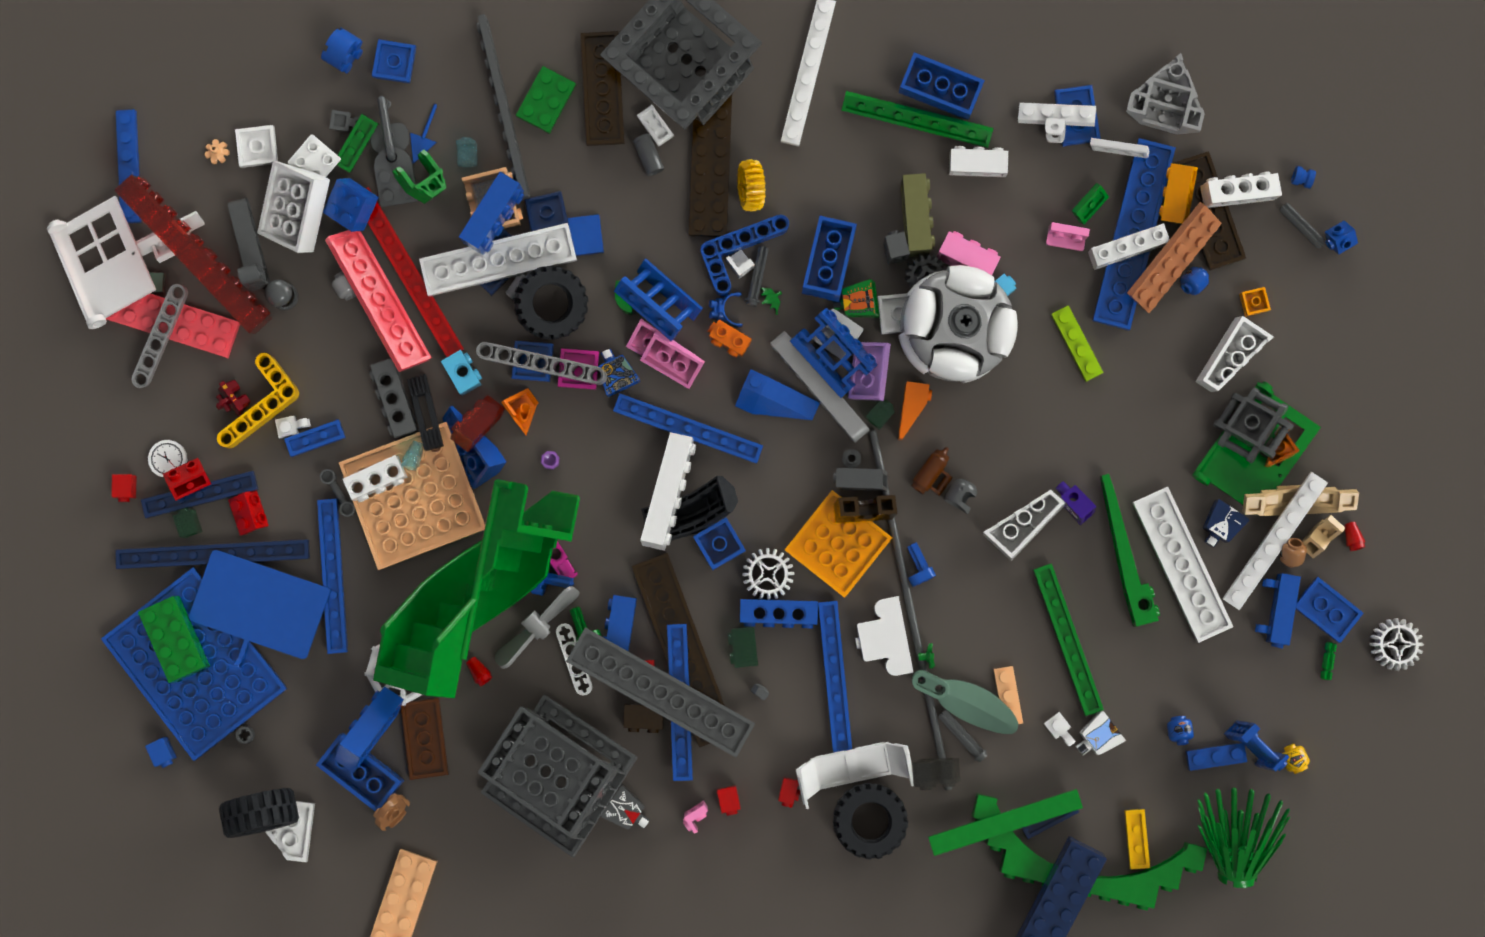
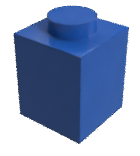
(161, 752)

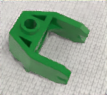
(427, 188)

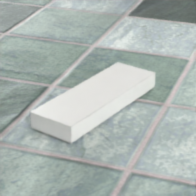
(1119, 148)

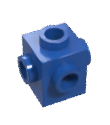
(1341, 237)

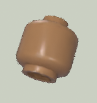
(1293, 553)

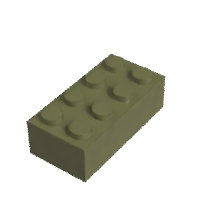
(916, 212)

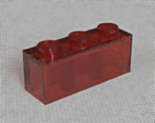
(477, 423)

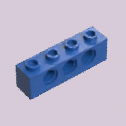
(809, 609)

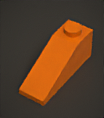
(914, 401)

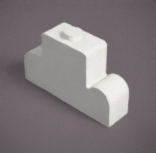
(886, 637)

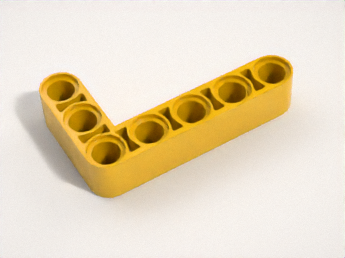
(263, 405)

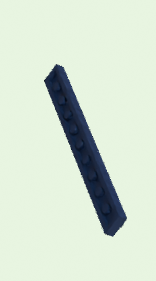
(201, 553)

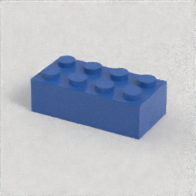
(941, 86)
(492, 213)
(829, 258)
(368, 729)
(371, 781)

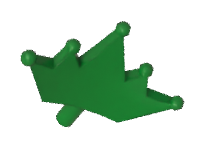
(771, 298)

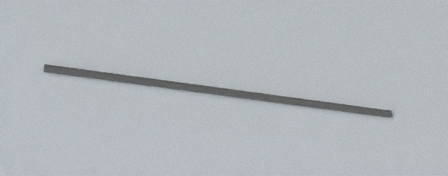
(909, 604)

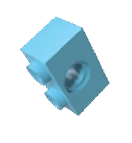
(454, 364)

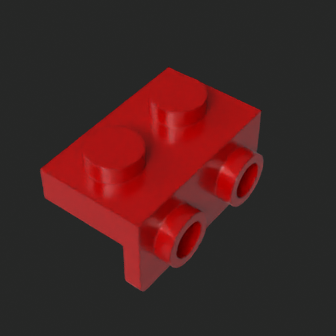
(248, 512)

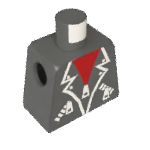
(625, 810)

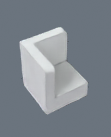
(740, 263)

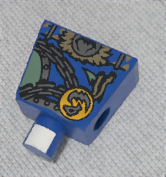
(619, 373)

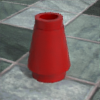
(1354, 538)
(478, 671)

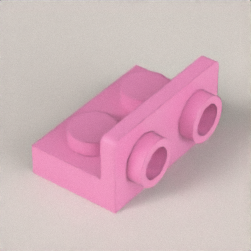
(1067, 236)
(696, 813)

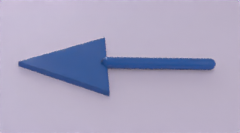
(421, 143)

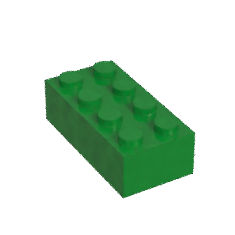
(174, 639)

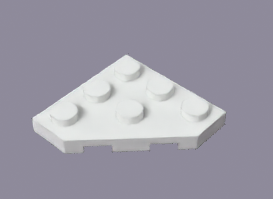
(296, 837)

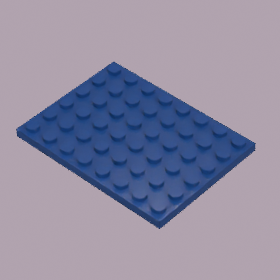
(210, 702)

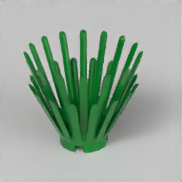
(1236, 856)

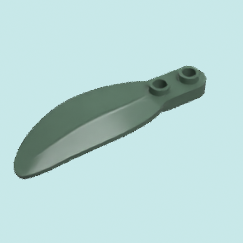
(968, 702)

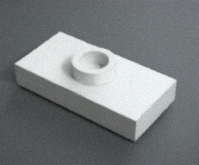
(655, 125)

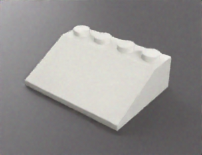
(293, 207)

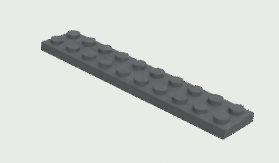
(660, 692)

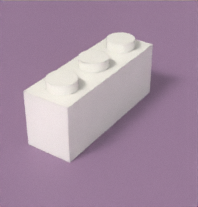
(978, 162)

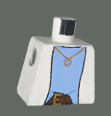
(1099, 735)

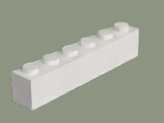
(667, 491)

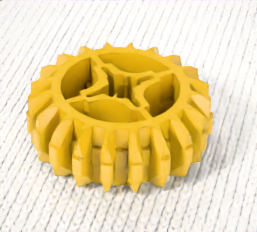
(751, 185)

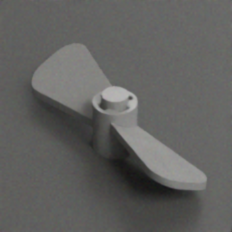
(536, 627)

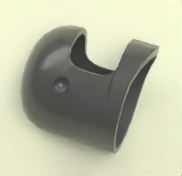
(279, 293)
(959, 493)

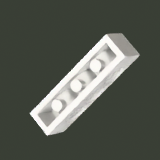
(1214, 197)
(1128, 246)

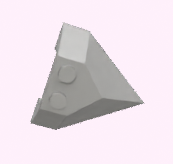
(1168, 101)

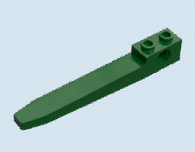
(1128, 573)

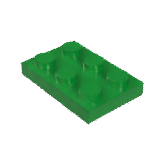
(546, 99)

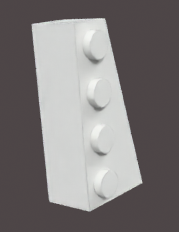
(1233, 352)
(1023, 525)

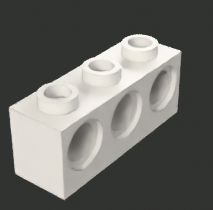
(365, 478)

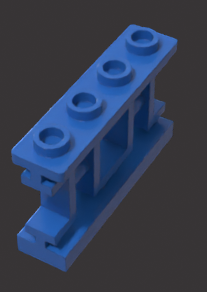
(823, 362)

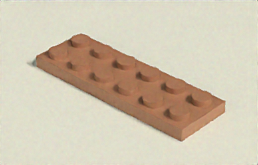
(1174, 257)

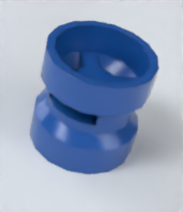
(1302, 176)

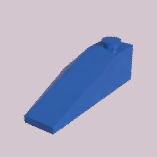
(768, 397)
(482, 460)

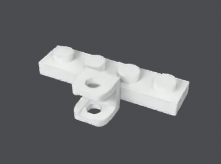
(1056, 117)

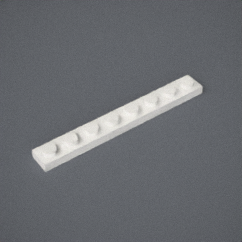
(808, 72)
(1274, 540)

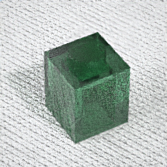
(880, 414)
(187, 523)

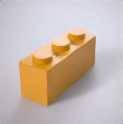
(1178, 193)

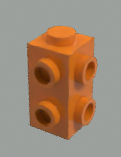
(730, 338)

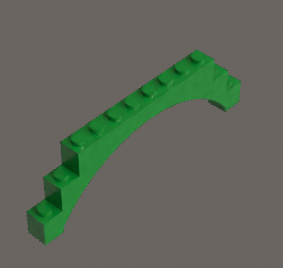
(1134, 888)

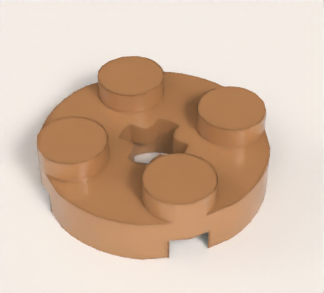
(391, 812)

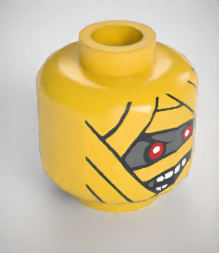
(1297, 758)

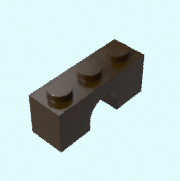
(852, 510)

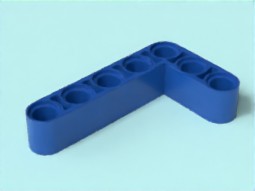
(737, 244)

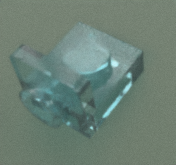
(466, 152)

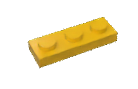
(1137, 839)

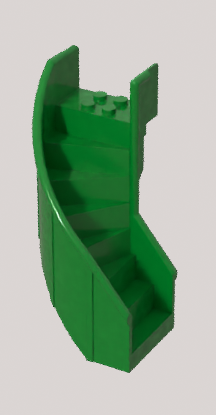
(434, 625)

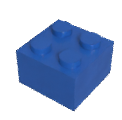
(350, 204)
(719, 543)

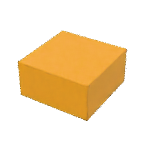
(1254, 301)

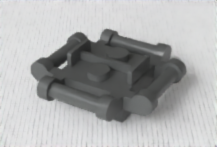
(1253, 424)

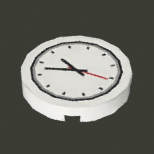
(166, 456)

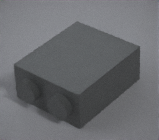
(861, 479)

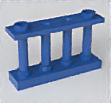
(651, 310)
(1247, 734)

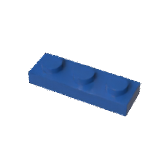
(315, 438)
(1216, 756)

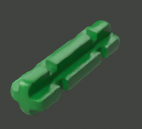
(1328, 661)

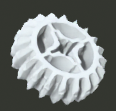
(754, 584)
(1396, 636)

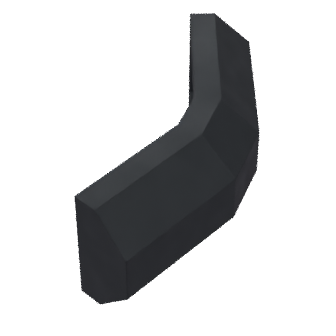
(702, 507)

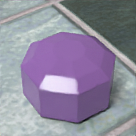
(550, 460)

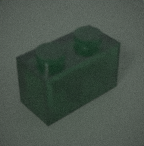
(744, 647)

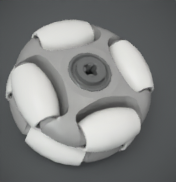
(956, 314)

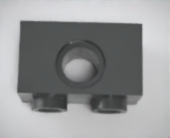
(896, 247)

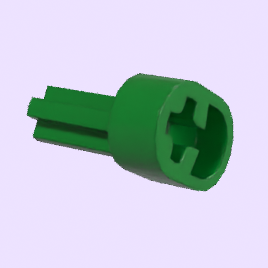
(579, 621)

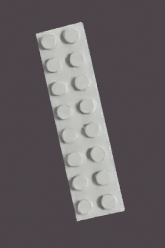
(505, 259)
(1182, 564)

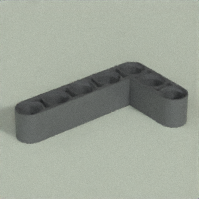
(254, 271)

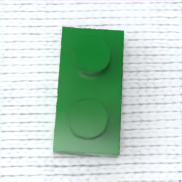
(1090, 203)

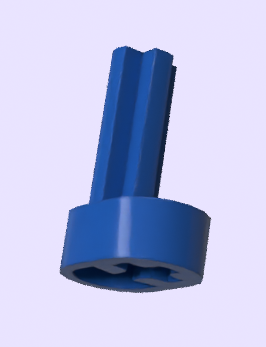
(925, 573)
(555, 580)

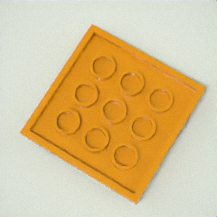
(837, 550)

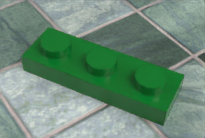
(356, 142)

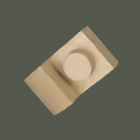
(1321, 535)

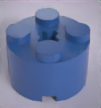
(342, 50)

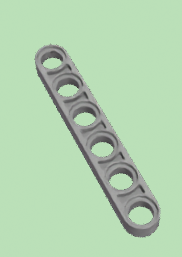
(155, 333)

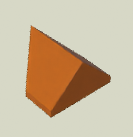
(521, 408)
(1284, 451)

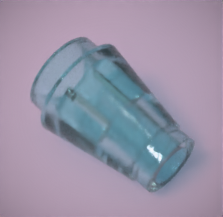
(412, 457)

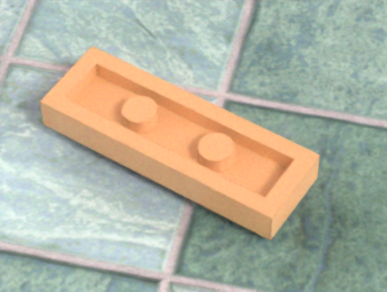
(1007, 690)

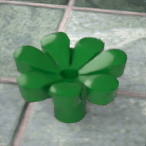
(928, 656)

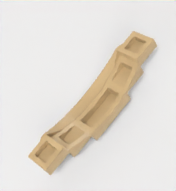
(1274, 501)

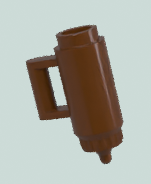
(930, 472)

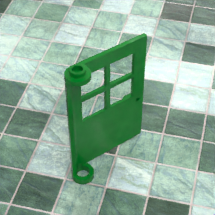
(1239, 477)

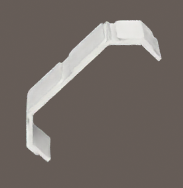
(853, 766)

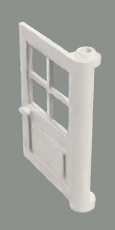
(116, 280)

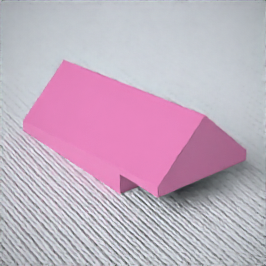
(664, 354)

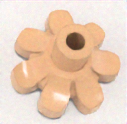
(217, 151)

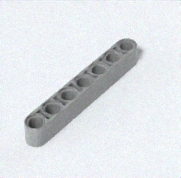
(532, 363)
(827, 397)

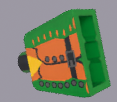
(859, 300)

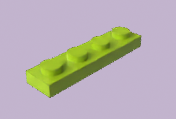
(1077, 343)

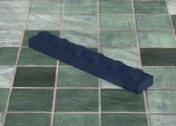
(215, 491)

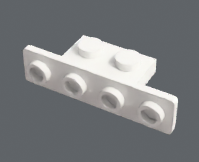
(161, 251)

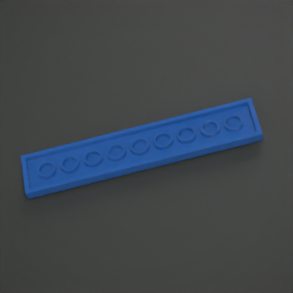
(1137, 213)

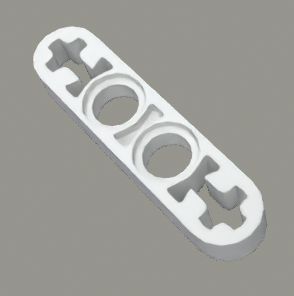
(563, 647)

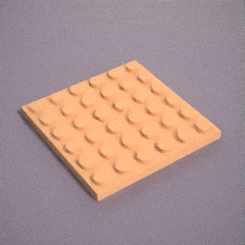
(424, 511)

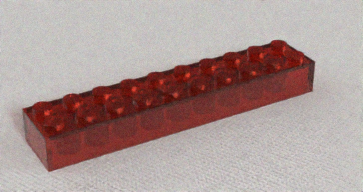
(193, 254)

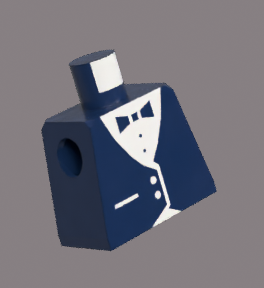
(1223, 523)

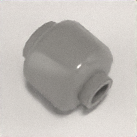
(342, 287)

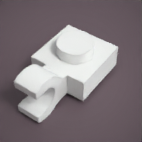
(289, 426)
(1058, 727)

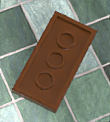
(424, 739)

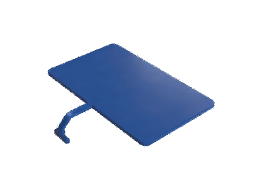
(259, 605)

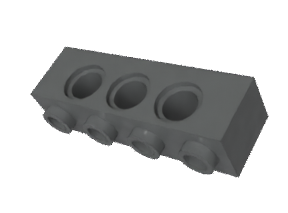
(408, 424)

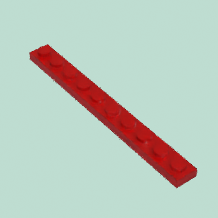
(413, 281)

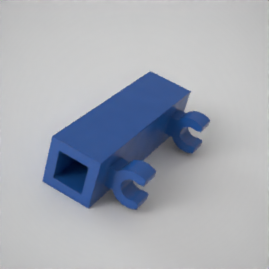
(1282, 609)

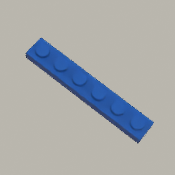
(127, 154)

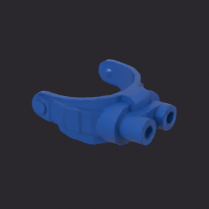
(718, 310)

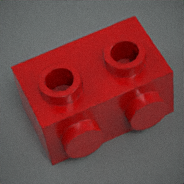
(186, 479)

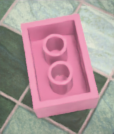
(960, 251)

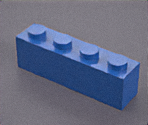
(620, 620)

